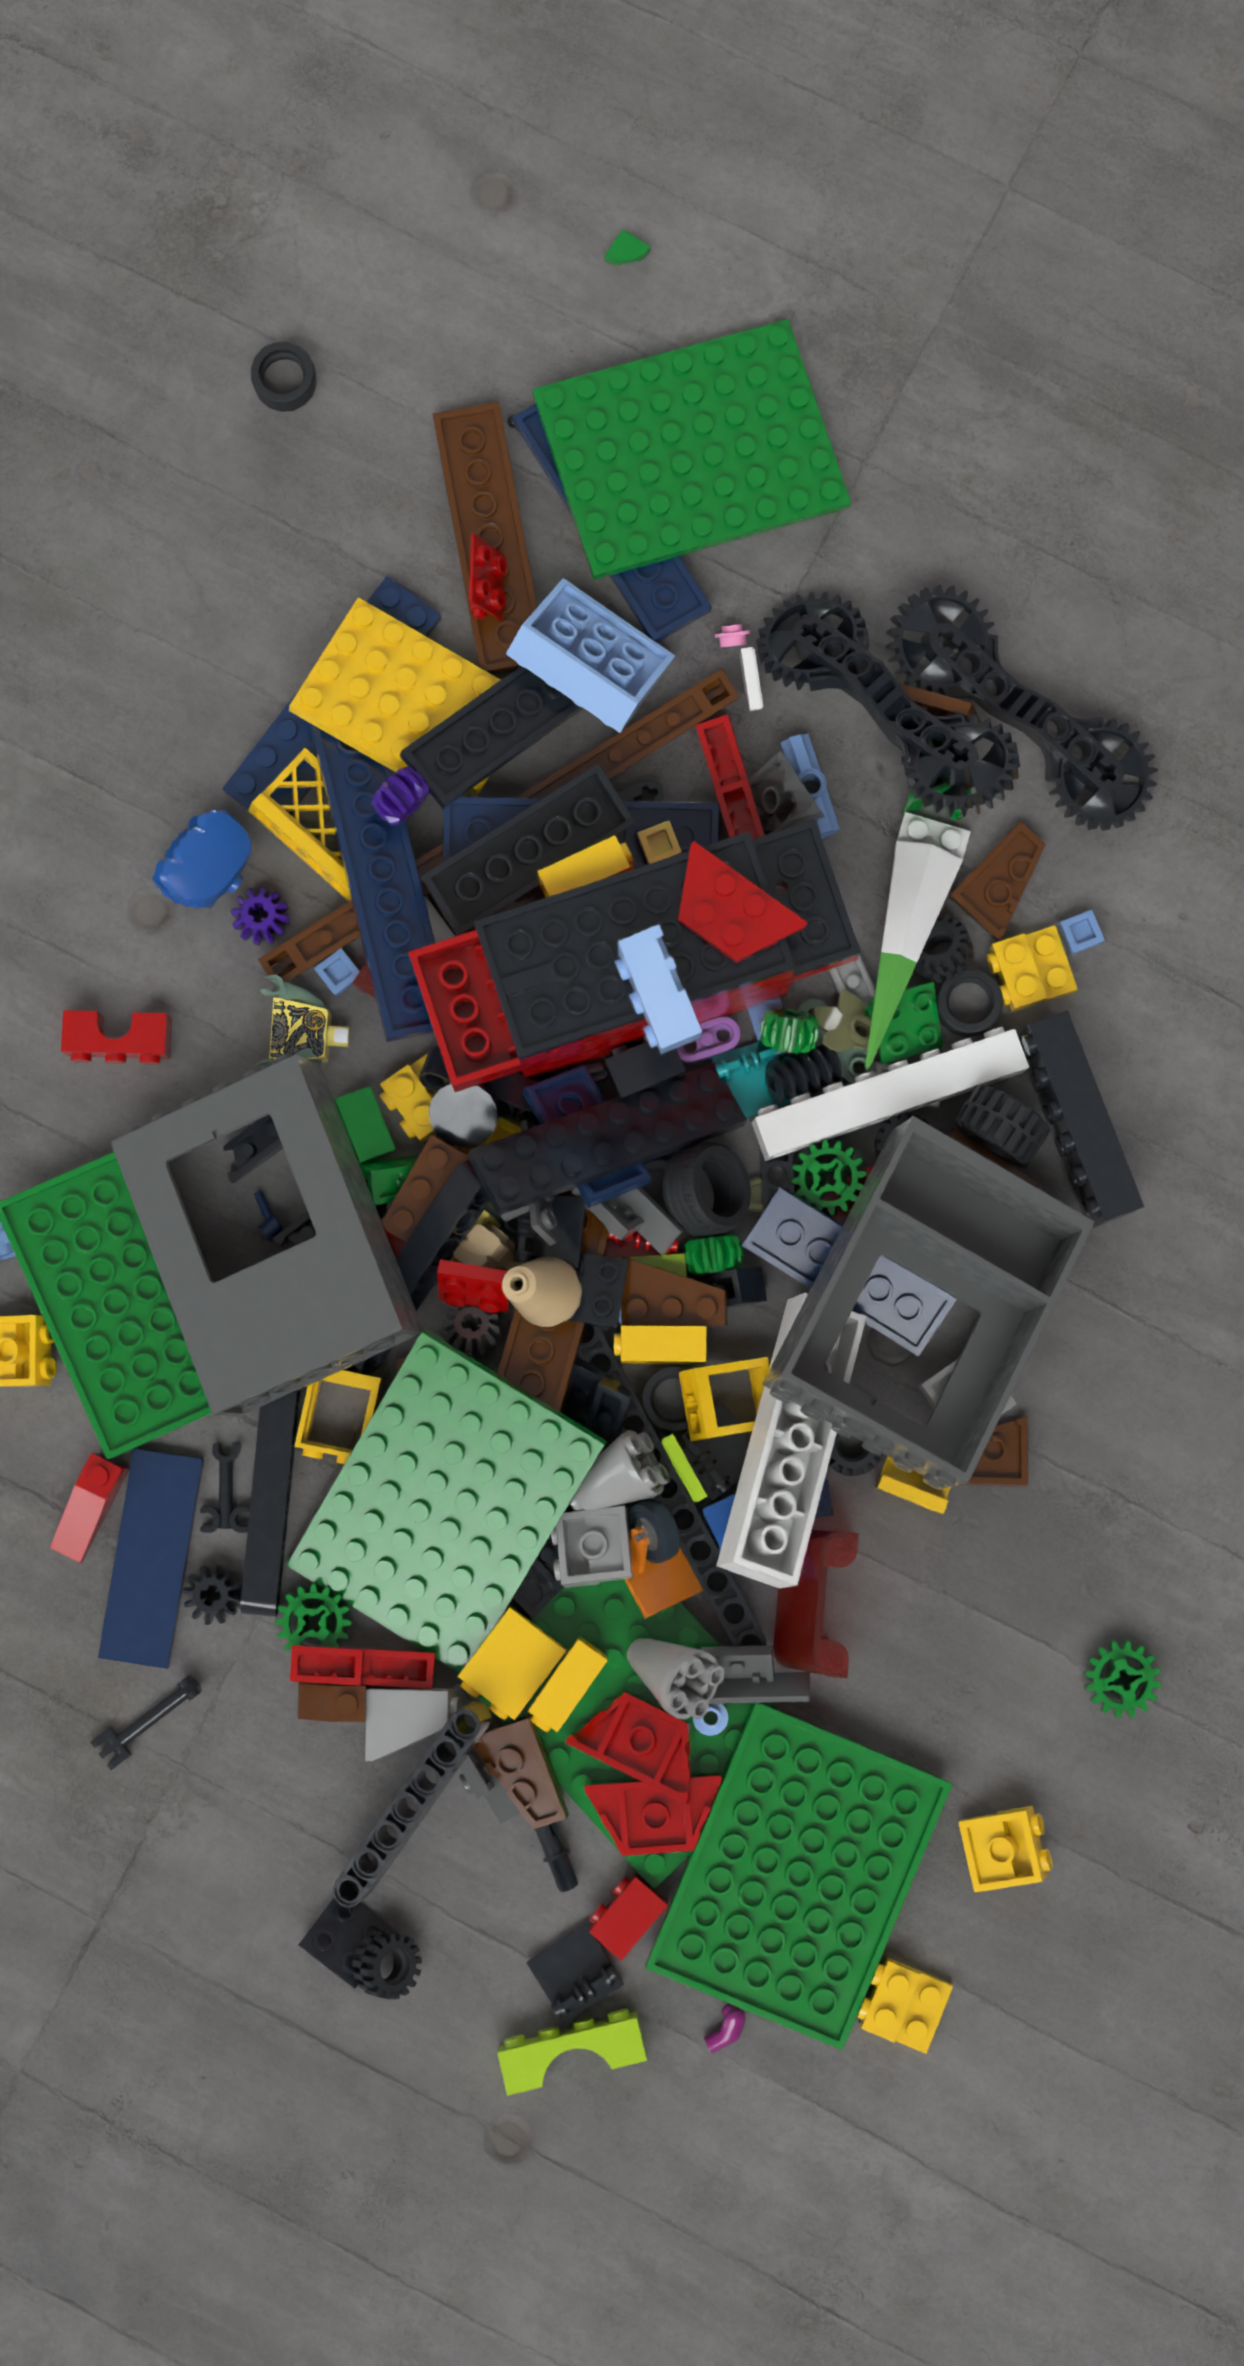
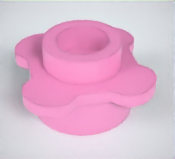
(732, 636)

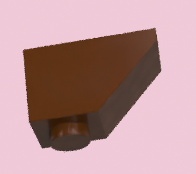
(332, 1702)

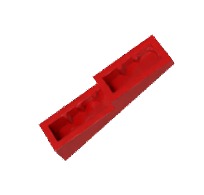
(729, 777)
(362, 1666)

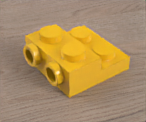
(1031, 968)
(411, 1100)
(25, 1352)
(1005, 1849)
(904, 2005)

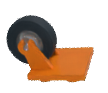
(658, 1563)

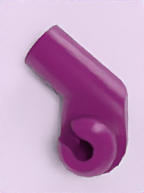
(730, 2029)

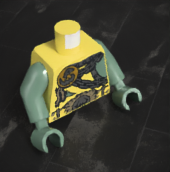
(301, 1024)

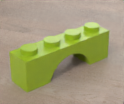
(614, 2039)

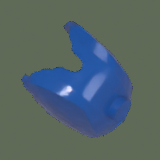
(204, 860)

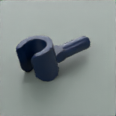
(271, 1225)

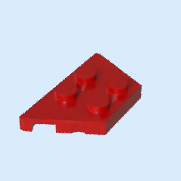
(731, 909)
(641, 1744)
(650, 1820)

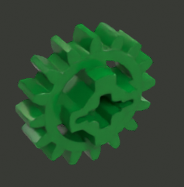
(817, 1167)
(302, 1609)
(1125, 1694)

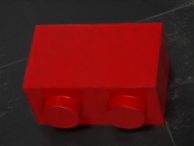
(627, 1915)

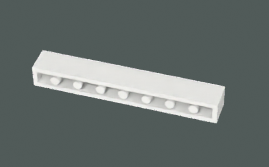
(889, 1094)

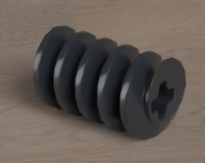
(802, 1072)

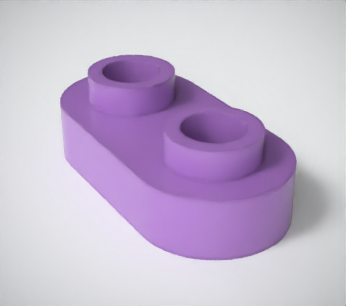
(708, 1044)

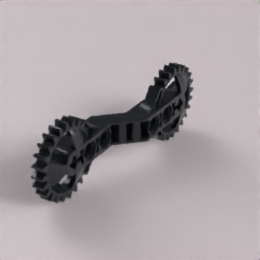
(1022, 708)
(930, 743)

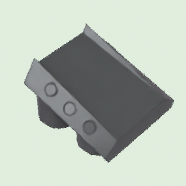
(781, 796)

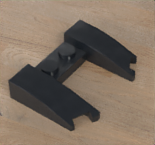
(251, 1150)

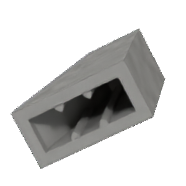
(404, 1717)

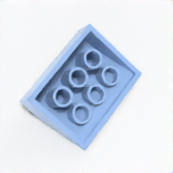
(590, 654)

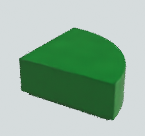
(626, 249)

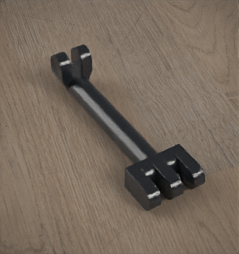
(188, 1689)

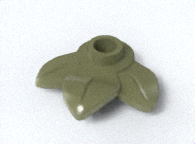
(843, 1022)

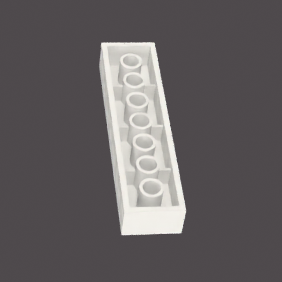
(784, 1473)

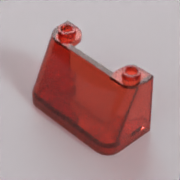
(801, 1608)

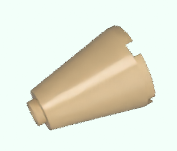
(543, 1290)

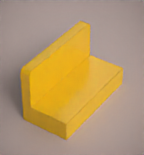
(909, 1487)

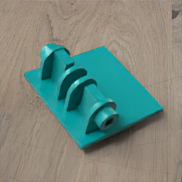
(745, 1076)

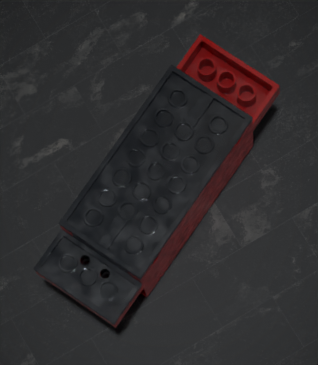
(542, 978)

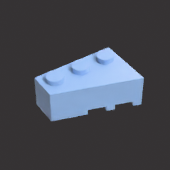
(657, 990)

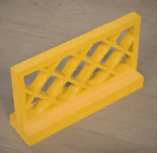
(293, 833)

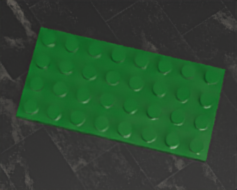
(105, 1304)

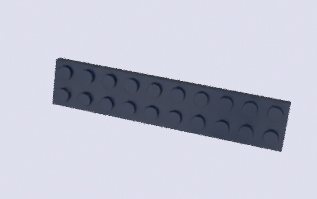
(380, 883)

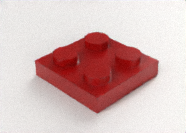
(472, 1285)

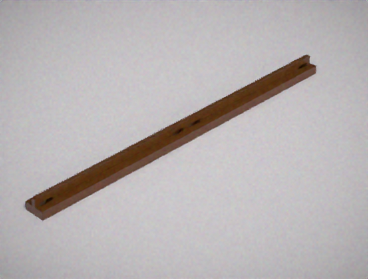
(612, 755)

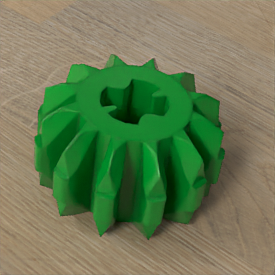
(789, 1030)
(714, 1254)

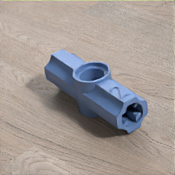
(803, 760)

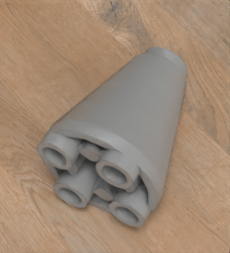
(622, 1474)
(676, 1675)

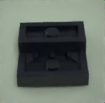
(596, 1401)
(540, 1582)

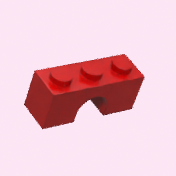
(146, 1040)

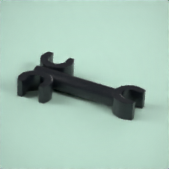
(226, 1517)

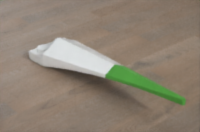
(921, 877)

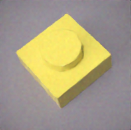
(658, 842)

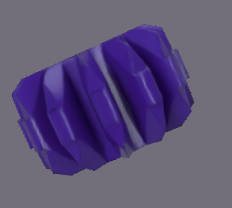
(400, 796)
(253, 905)

